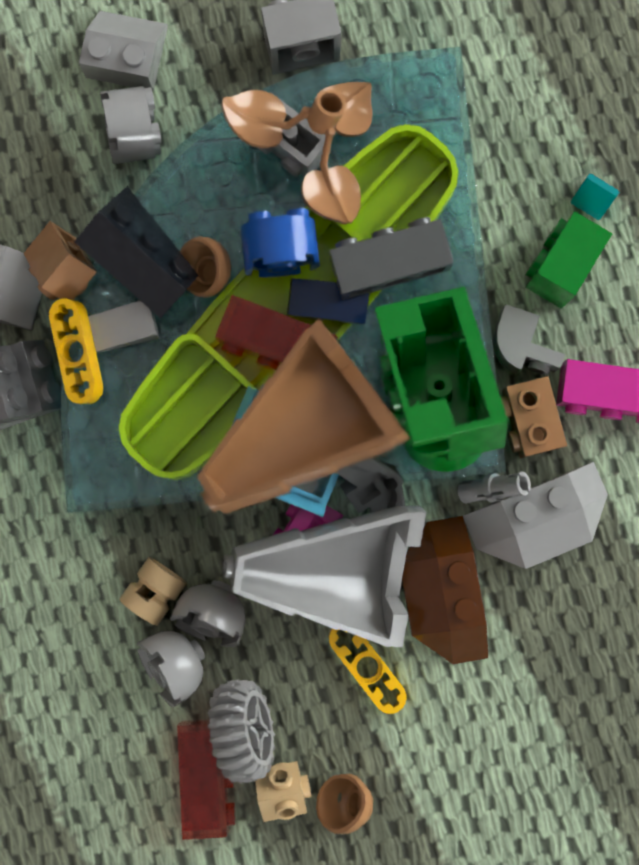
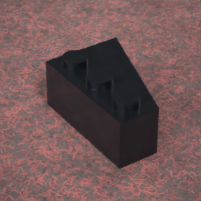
(137, 252)

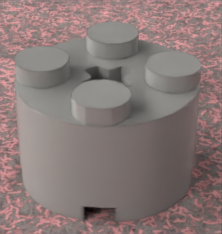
(129, 124)

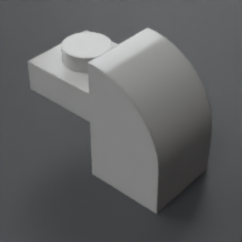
(513, 343)

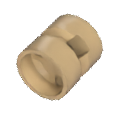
(160, 580)

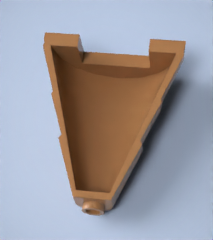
(300, 427)

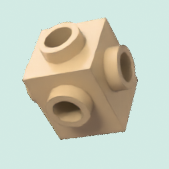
(283, 792)

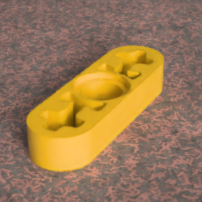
(63, 342)
(375, 695)

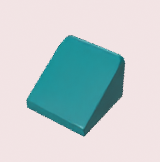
(594, 196)

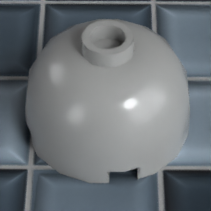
(211, 612)
(173, 664)

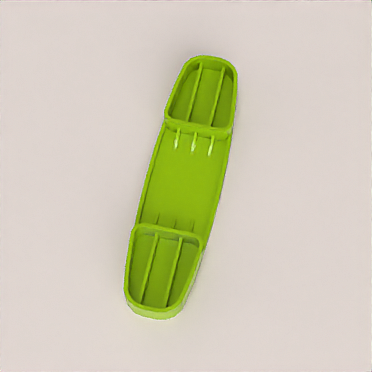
(198, 387)

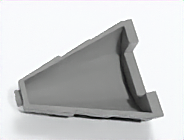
(334, 573)

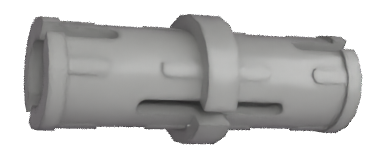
(494, 487)

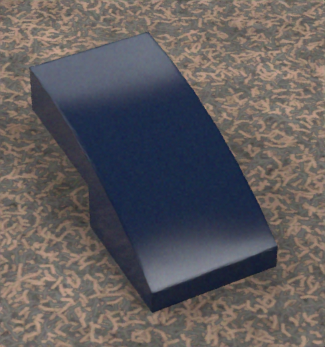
(322, 301)

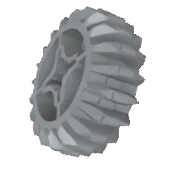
(241, 731)

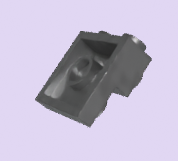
(27, 381)

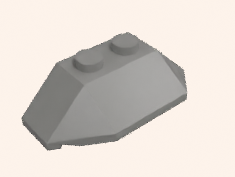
(545, 522)

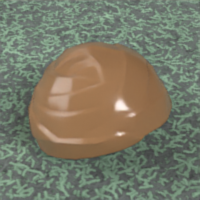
(211, 264)
(353, 808)

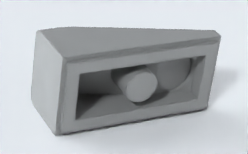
(123, 327)

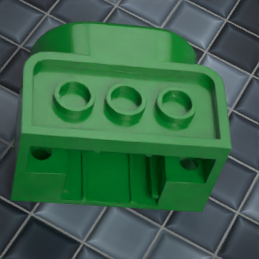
(440, 380)

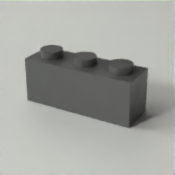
(390, 258)

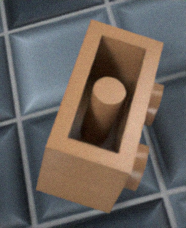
(59, 263)
(533, 418)

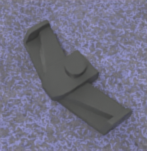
(372, 485)

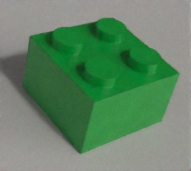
(569, 259)

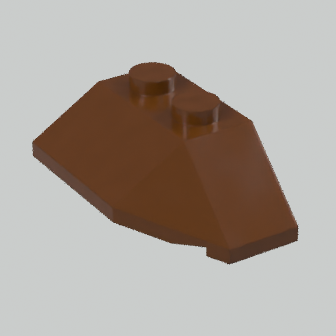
(446, 593)

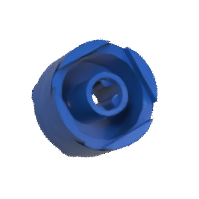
(279, 243)

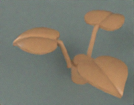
(344, 108)

